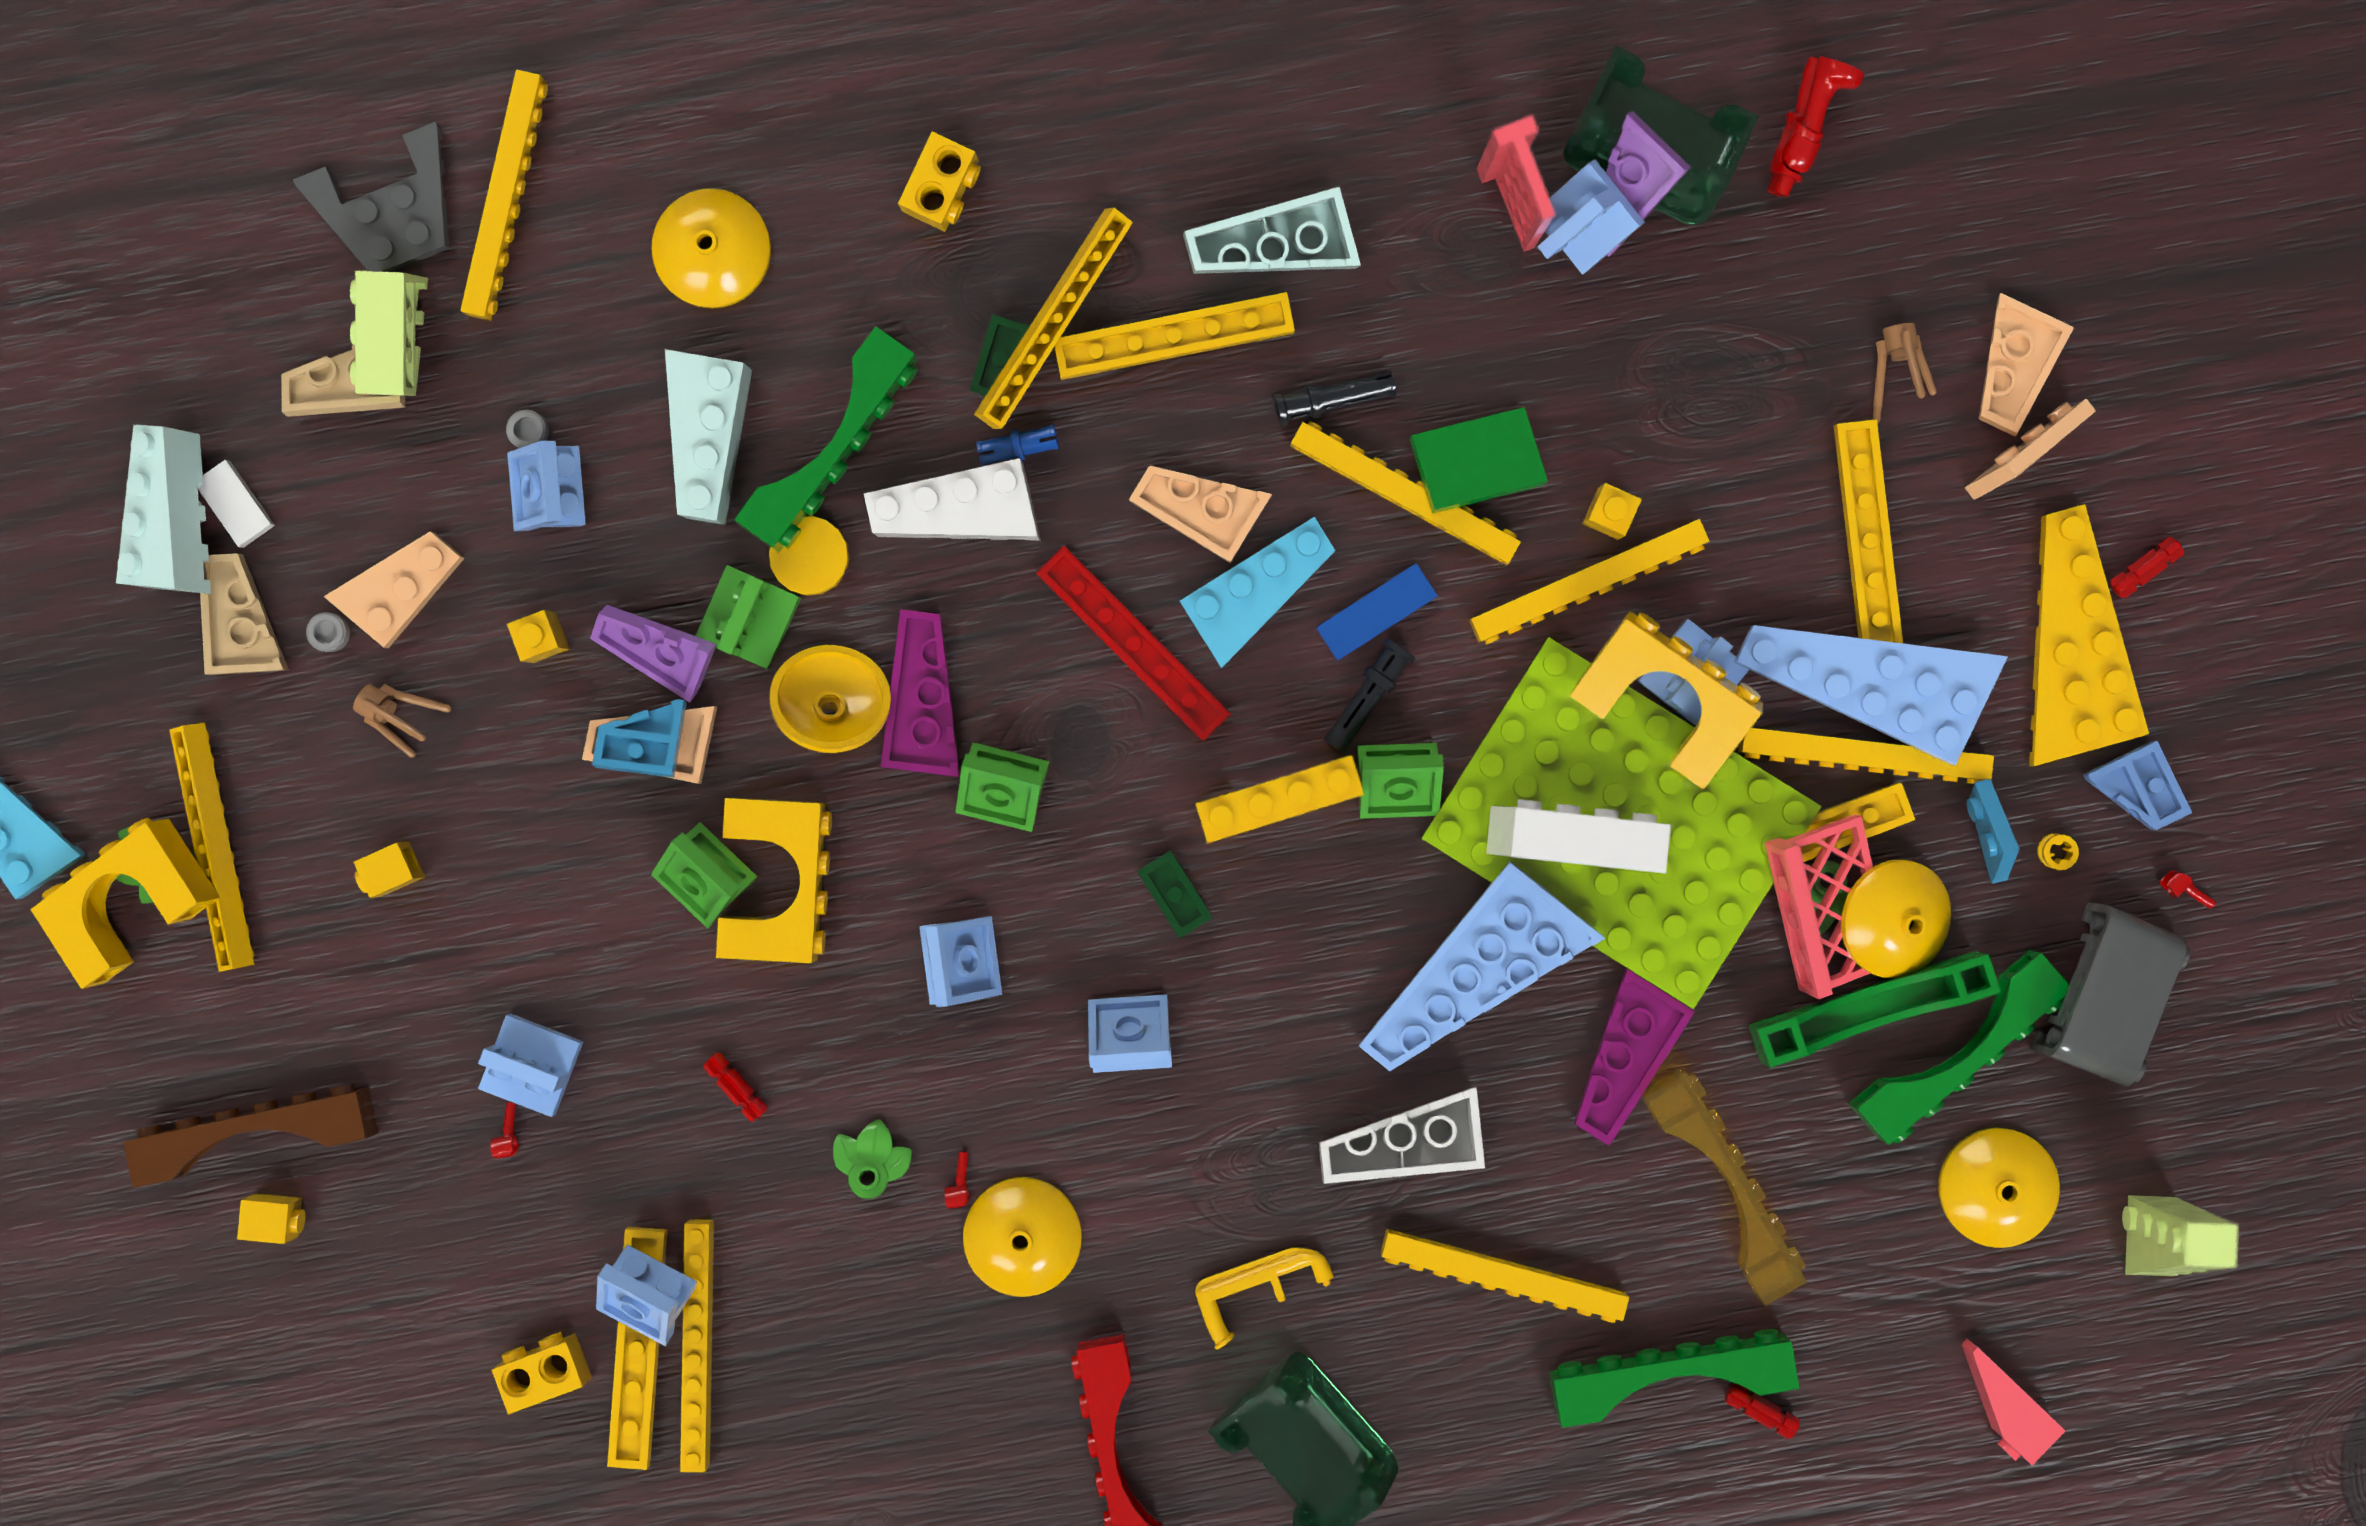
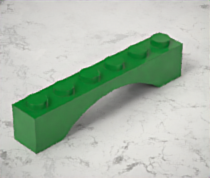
(779, 507)
(1842, 1016)
(1897, 1103)
(1593, 1390)

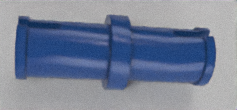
(1017, 445)

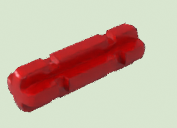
(2147, 567)
(735, 1087)
(1762, 1410)

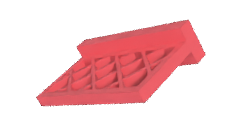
(1514, 169)
(1798, 909)

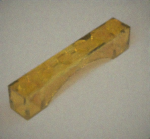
(1762, 1256)

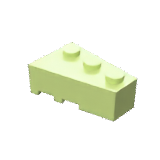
(385, 332)

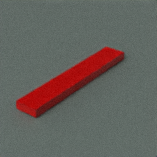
(1133, 643)

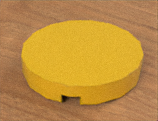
(814, 560)

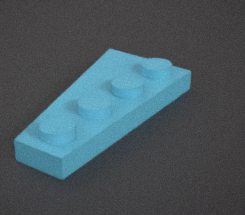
(1249, 594)
(30, 846)

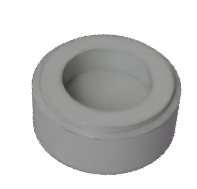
(526, 428)
(328, 632)

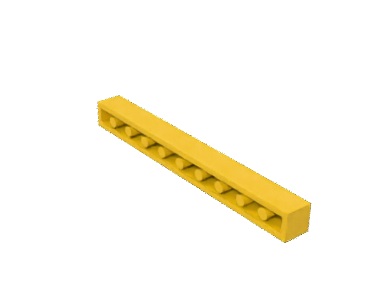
(503, 195)
(1053, 318)
(1403, 492)
(1592, 579)
(1858, 753)
(212, 845)
(1503, 1274)
(697, 1347)

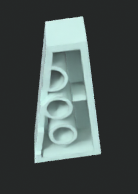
(1282, 237)
(706, 428)
(163, 513)

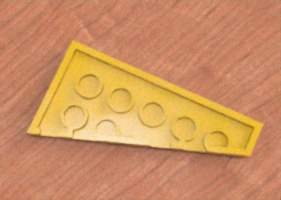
(2080, 659)

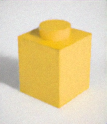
(1611, 511)
(538, 636)
(388, 870)
(270, 1218)

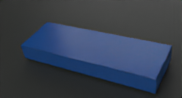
(1376, 612)

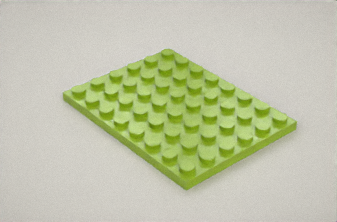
(1556, 751)

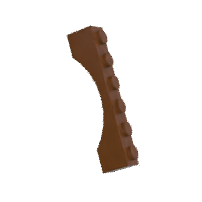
(329, 1120)

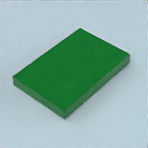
(1478, 460)

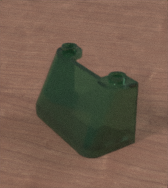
(1705, 143)
(1310, 1444)

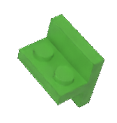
(748, 617)
(1400, 780)
(1001, 786)
(702, 874)

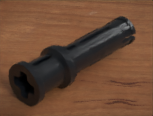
(1316, 400)
(1379, 679)

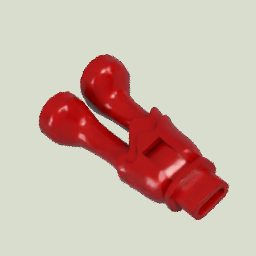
(1804, 127)

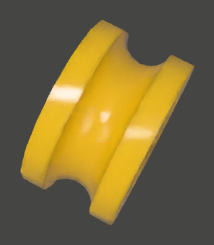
(2057, 839)

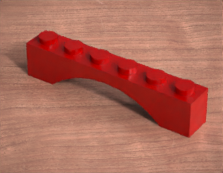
(1105, 1376)

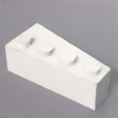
(961, 505)
(1579, 838)
(1414, 1142)

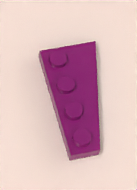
(920, 717)
(1632, 1049)

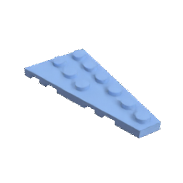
(1897, 688)
(1491, 954)

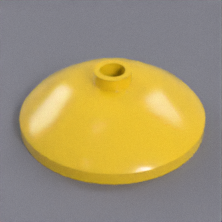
(726, 269)
(832, 680)
(1879, 917)
(1974, 1181)
(1026, 1209)

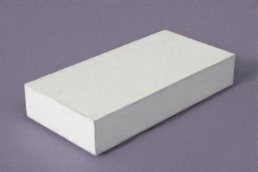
(234, 504)

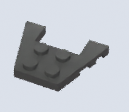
(394, 222)

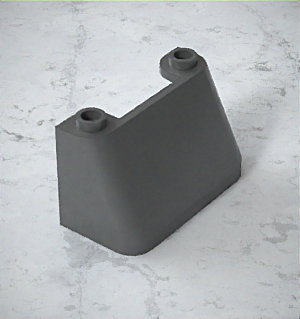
(2115, 996)

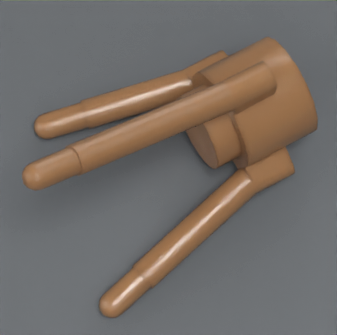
(1902, 344)
(379, 708)

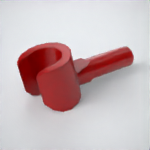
(2176, 883)
(507, 1144)
(958, 1195)

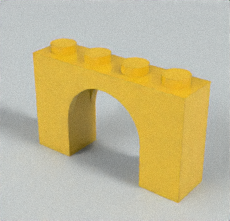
(1642, 649)
(1279, 799)
(800, 831)
(76, 911)

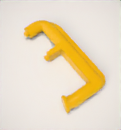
(1251, 1275)

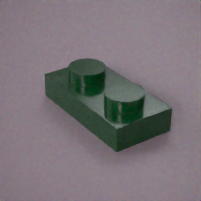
(999, 344)
(1175, 894)

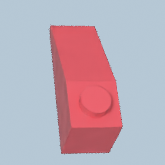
(2010, 1410)

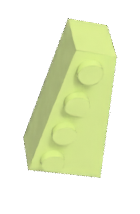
(2175, 1238)

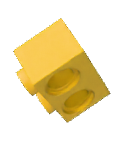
(929, 179)
(545, 1379)

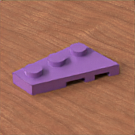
(1643, 167)
(655, 649)

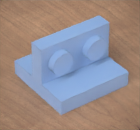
(1589, 218)
(546, 486)
(1678, 692)
(960, 961)
(1129, 1033)
(529, 1064)
(643, 1294)

